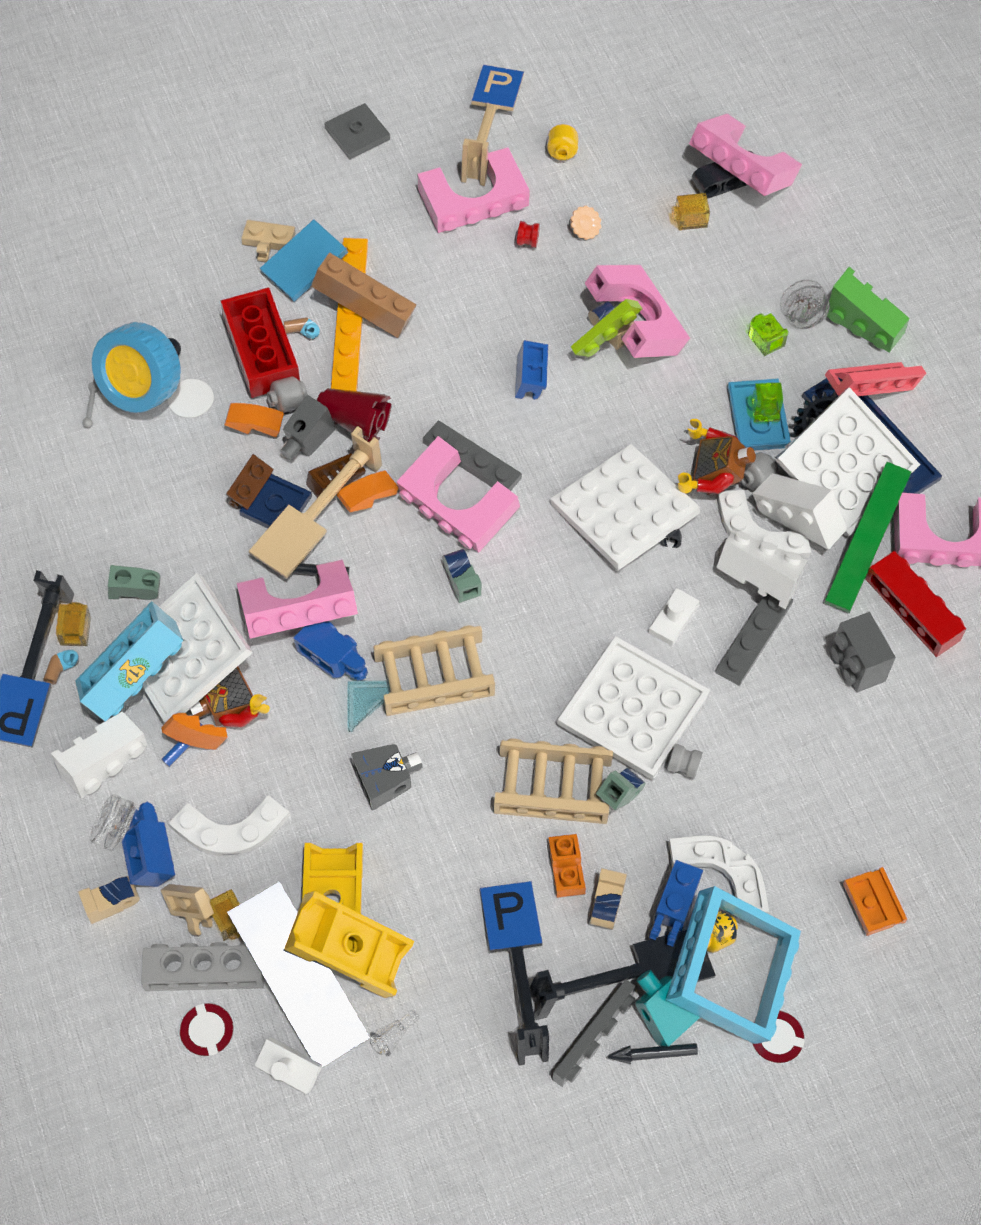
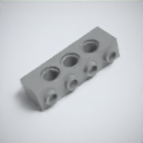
(216, 977)

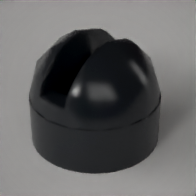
(675, 536)

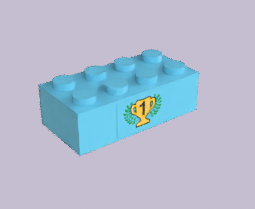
(129, 661)

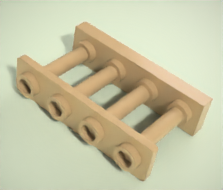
(428, 695)
(559, 808)

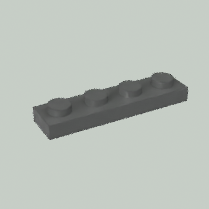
(475, 458)
(752, 640)
(588, 1043)

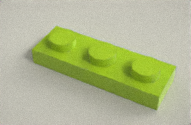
(606, 328)

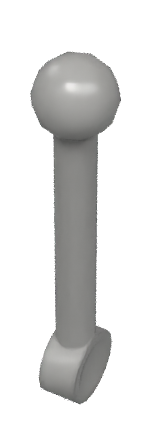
(93, 388)

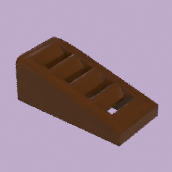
(318, 478)

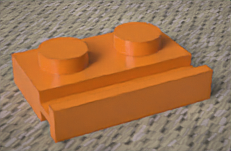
(875, 901)

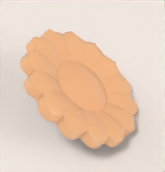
(585, 222)

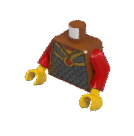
(719, 461)
(231, 702)

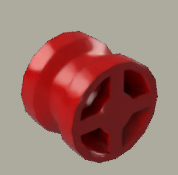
(528, 234)

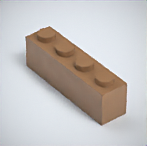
(363, 295)

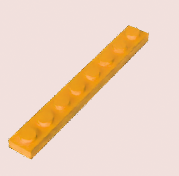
(349, 326)

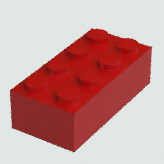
(259, 340)

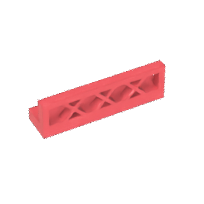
(876, 378)

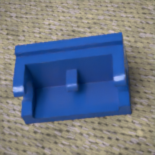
(531, 369)

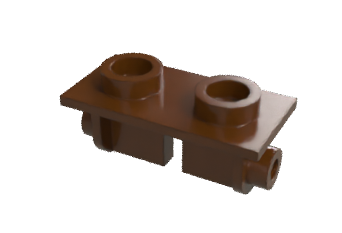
(249, 482)

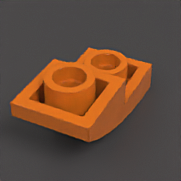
(250, 416)
(364, 491)
(188, 731)
(566, 865)

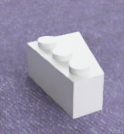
(802, 508)
(762, 565)
(100, 754)

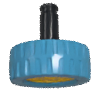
(136, 366)

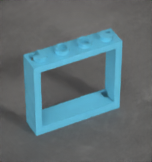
(692, 957)

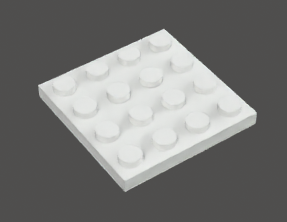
(845, 453)
(625, 506)
(207, 654)
(633, 707)

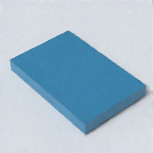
(297, 262)
(750, 433)

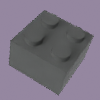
(862, 652)

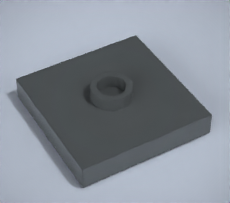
(357, 131)

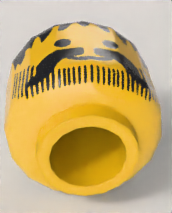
(723, 932)

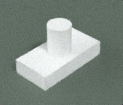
(674, 617)
(288, 1065)

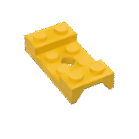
(335, 872)
(322, 936)

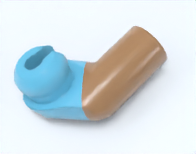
(303, 326)
(59, 663)

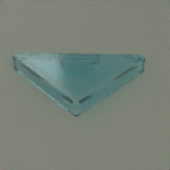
(364, 699)

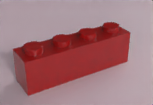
(916, 603)

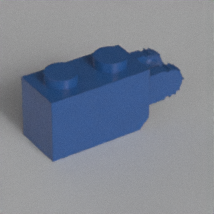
(330, 650)
(147, 849)
(676, 900)

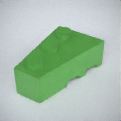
(865, 313)

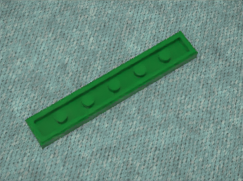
(868, 537)

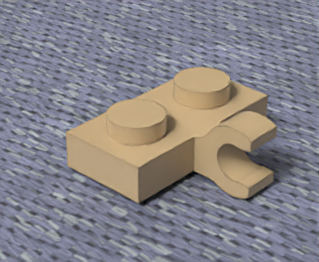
(266, 237)
(189, 903)

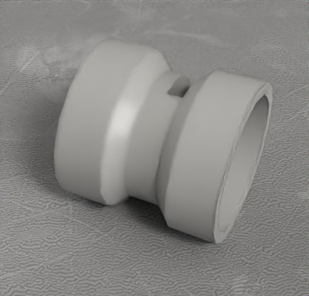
(685, 761)

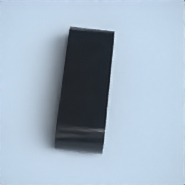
(715, 180)

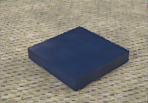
(273, 500)

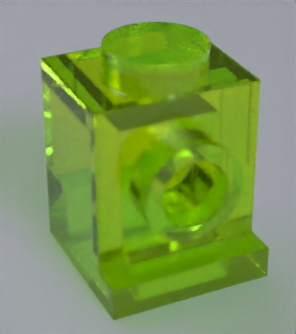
(767, 333)
(767, 402)

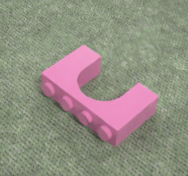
(718, 141)
(452, 210)
(661, 331)
(472, 525)
(920, 544)
(270, 615)

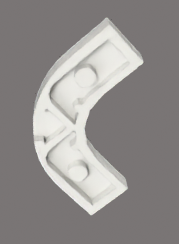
(737, 517)
(234, 838)
(726, 858)

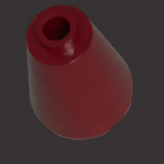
(358, 409)

